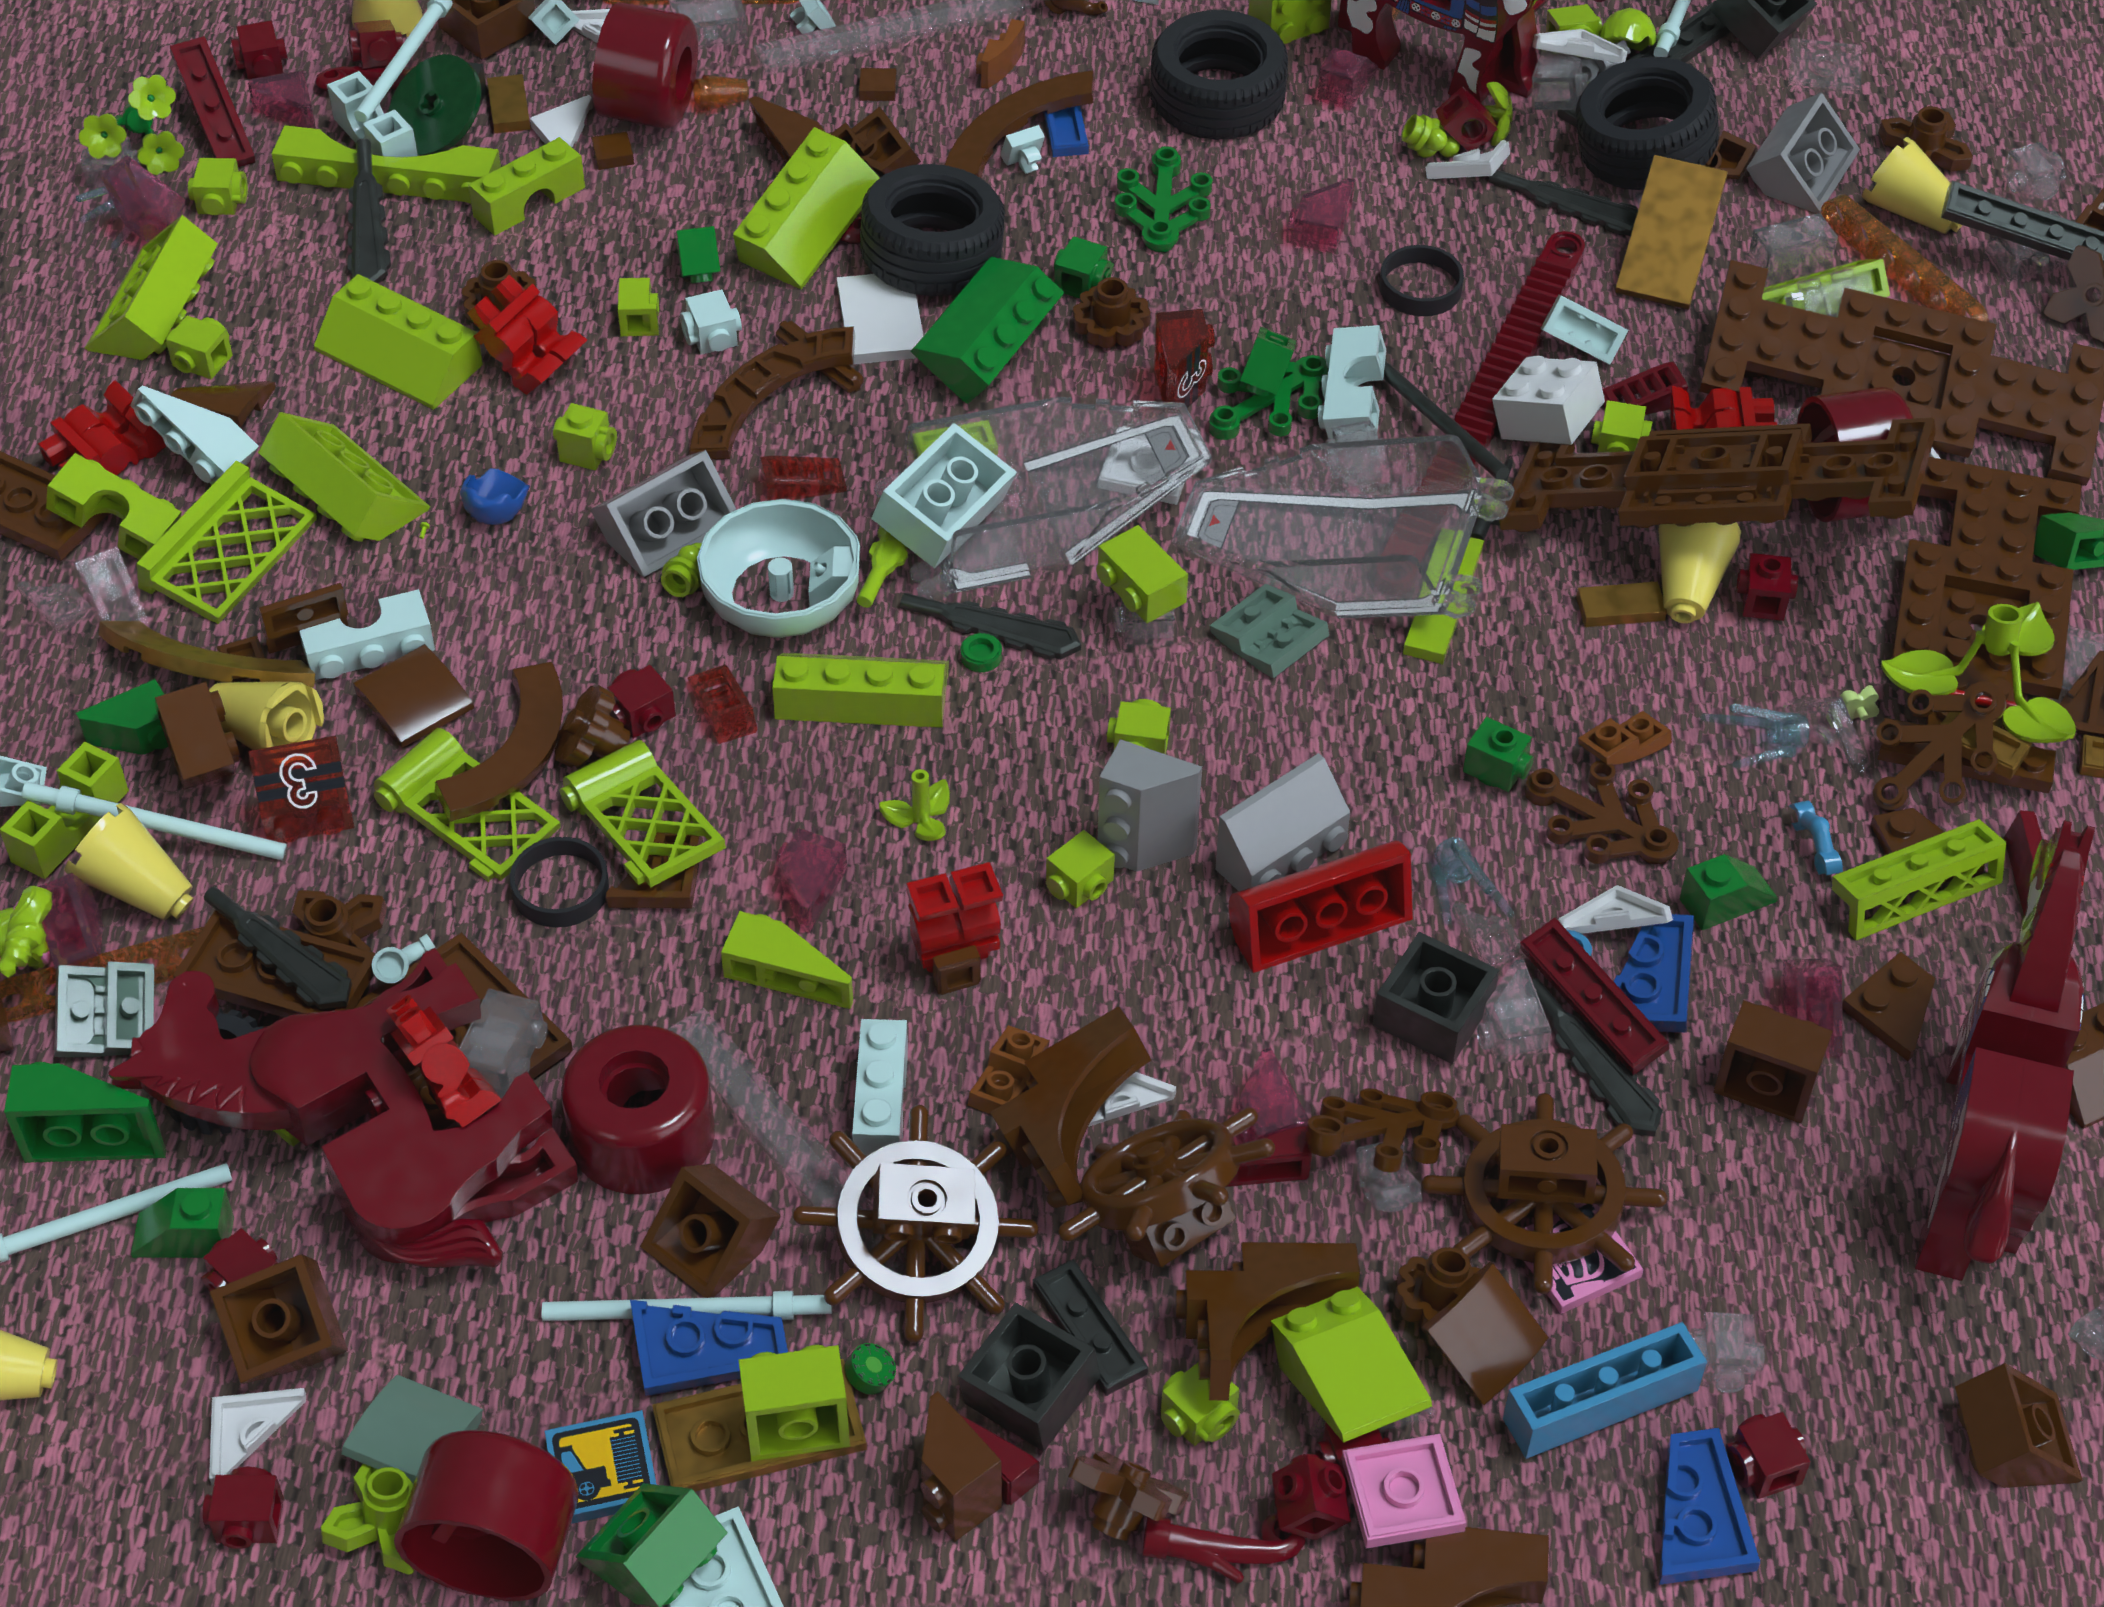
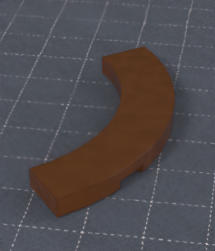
(1011, 113)
(760, 377)
(522, 753)

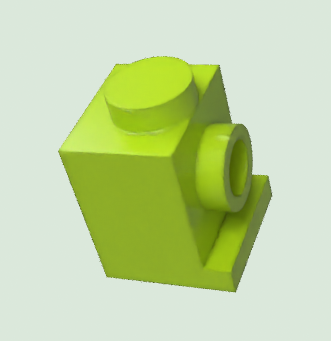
(637, 308)

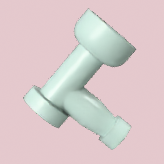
(392, 964)

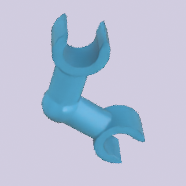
(1826, 858)

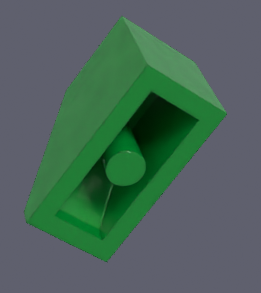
(697, 254)
(1267, 362)
(2070, 540)
(125, 721)
(1723, 890)
(183, 1224)

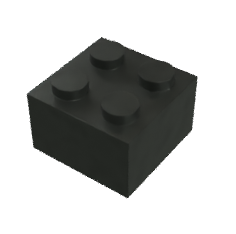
(1762, 22)
(1435, 997)
(1029, 1376)

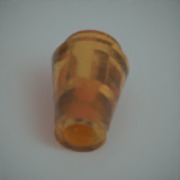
(718, 91)

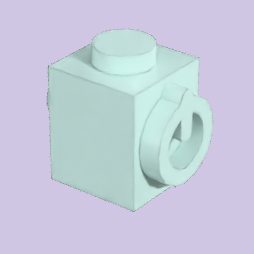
(710, 322)

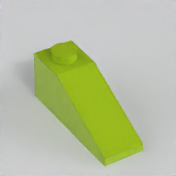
(779, 959)

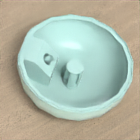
(774, 531)

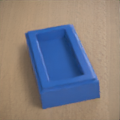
(1067, 132)

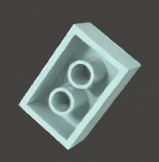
(942, 492)

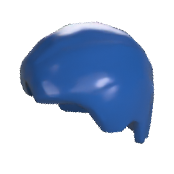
(493, 496)

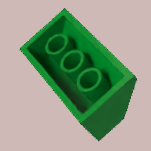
(986, 325)

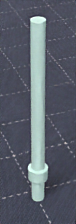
(435, 10)
(1670, 31)
(70, 800)
(107, 1212)
(781, 1304)

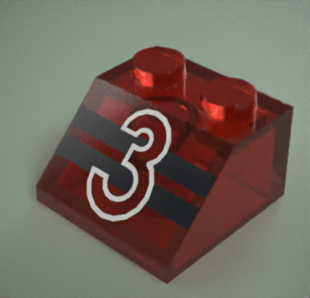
(1182, 355)
(301, 789)

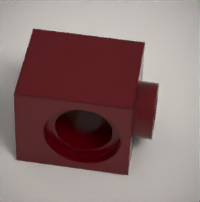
(1458, 110)

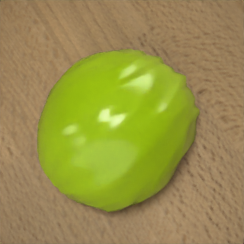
(1630, 26)

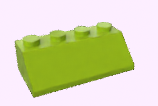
(805, 210)
(154, 292)
(398, 342)
(339, 477)
(860, 689)

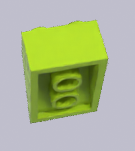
(1348, 1364)

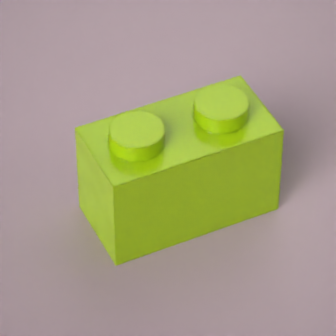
(1142, 574)

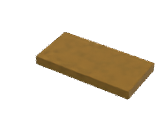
(1671, 232)
(709, 1444)

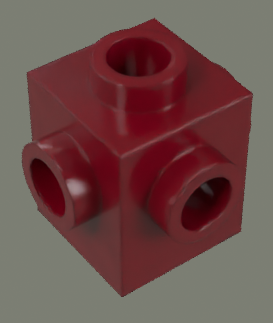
(1770, 578)
(1310, 1497)

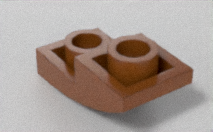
(1001, 54)
(1626, 741)
(1006, 1069)

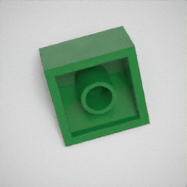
(654, 1544)

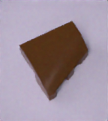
(229, 400)

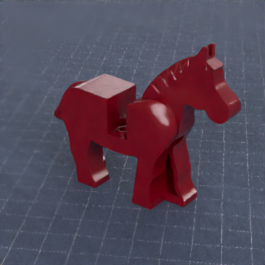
(400, 1183)

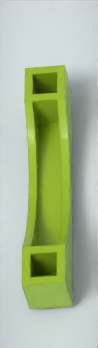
(316, 159)

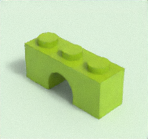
(502, 194)
(88, 489)
(44, 837)

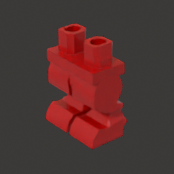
(522, 327)
(1720, 409)
(105, 437)
(955, 918)
(426, 1041)

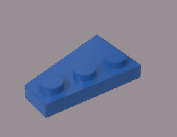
(1660, 973)
(699, 1348)
(1703, 1512)

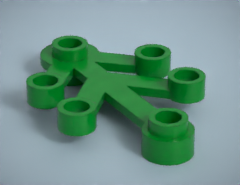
(1160, 233)
(1306, 373)

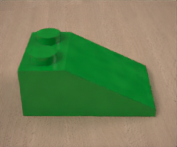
(77, 1117)

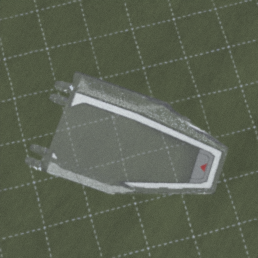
(1075, 484)
(1351, 525)

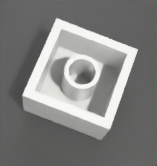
(1548, 400)

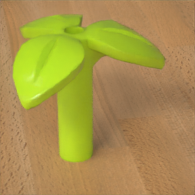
(1501, 111)
(925, 803)

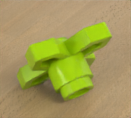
(375, 1518)

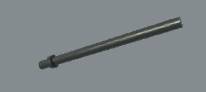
(1444, 422)

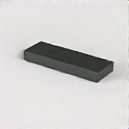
(1084, 1315)

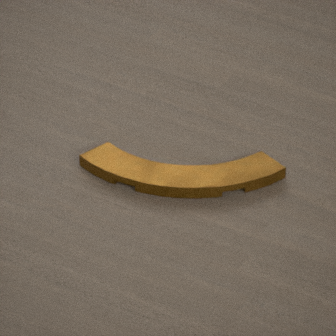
(196, 661)

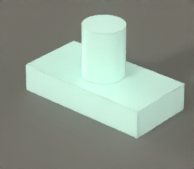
(1584, 329)

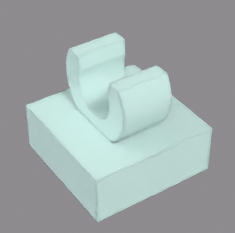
(810, 15)
(554, 19)
(1024, 148)

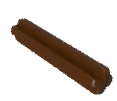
(843, 376)

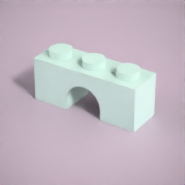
(387, 132)
(1352, 359)
(340, 649)
(880, 1084)

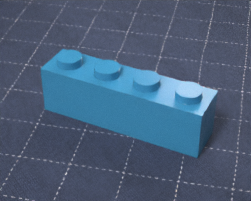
(1604, 1390)

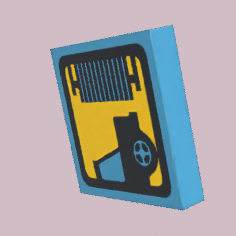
(606, 1459)

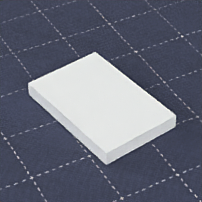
(882, 316)

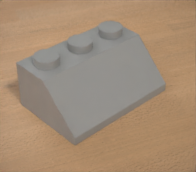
(1804, 155)
(664, 512)
(1148, 807)
(1282, 826)

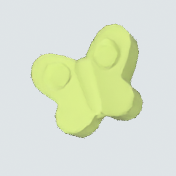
(1861, 704)

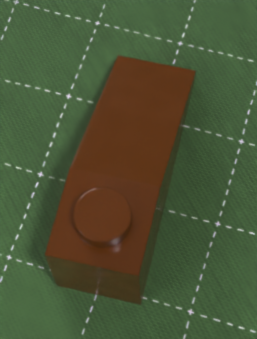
(782, 126)

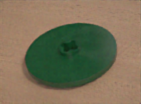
(438, 102)

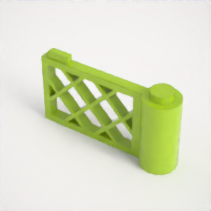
(618, 782)
(411, 785)

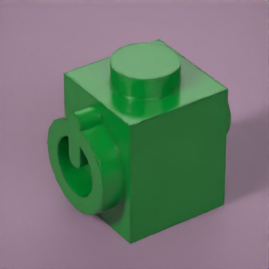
(1081, 266)
(1498, 755)

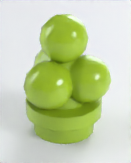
(1428, 137)
(681, 572)

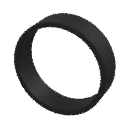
(1428, 255)
(554, 847)

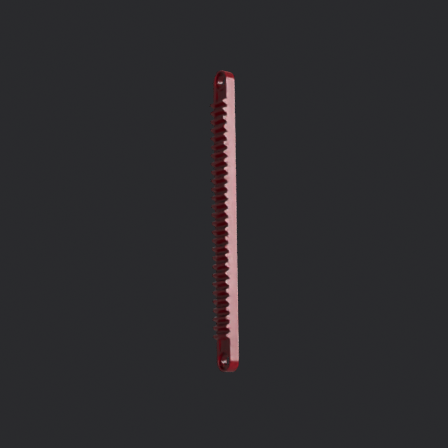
(1520, 333)

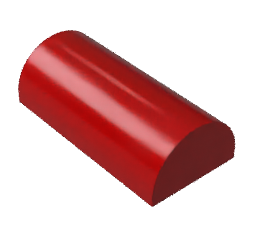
(1323, 906)

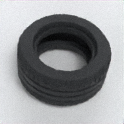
(1638, 91)
(1218, 106)
(930, 198)

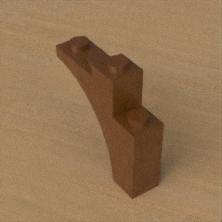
(1064, 1095)
(1235, 1307)
(1460, 1571)

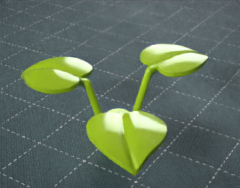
(2006, 632)

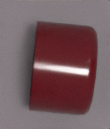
(645, 65)
(1850, 417)
(644, 1145)
(488, 1515)

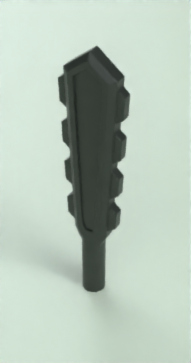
(1594, 209)
(366, 216)
(1019, 631)
(295, 964)
(1607, 1077)

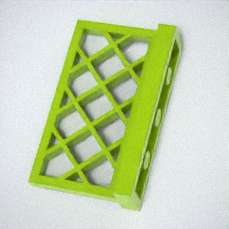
(195, 529)

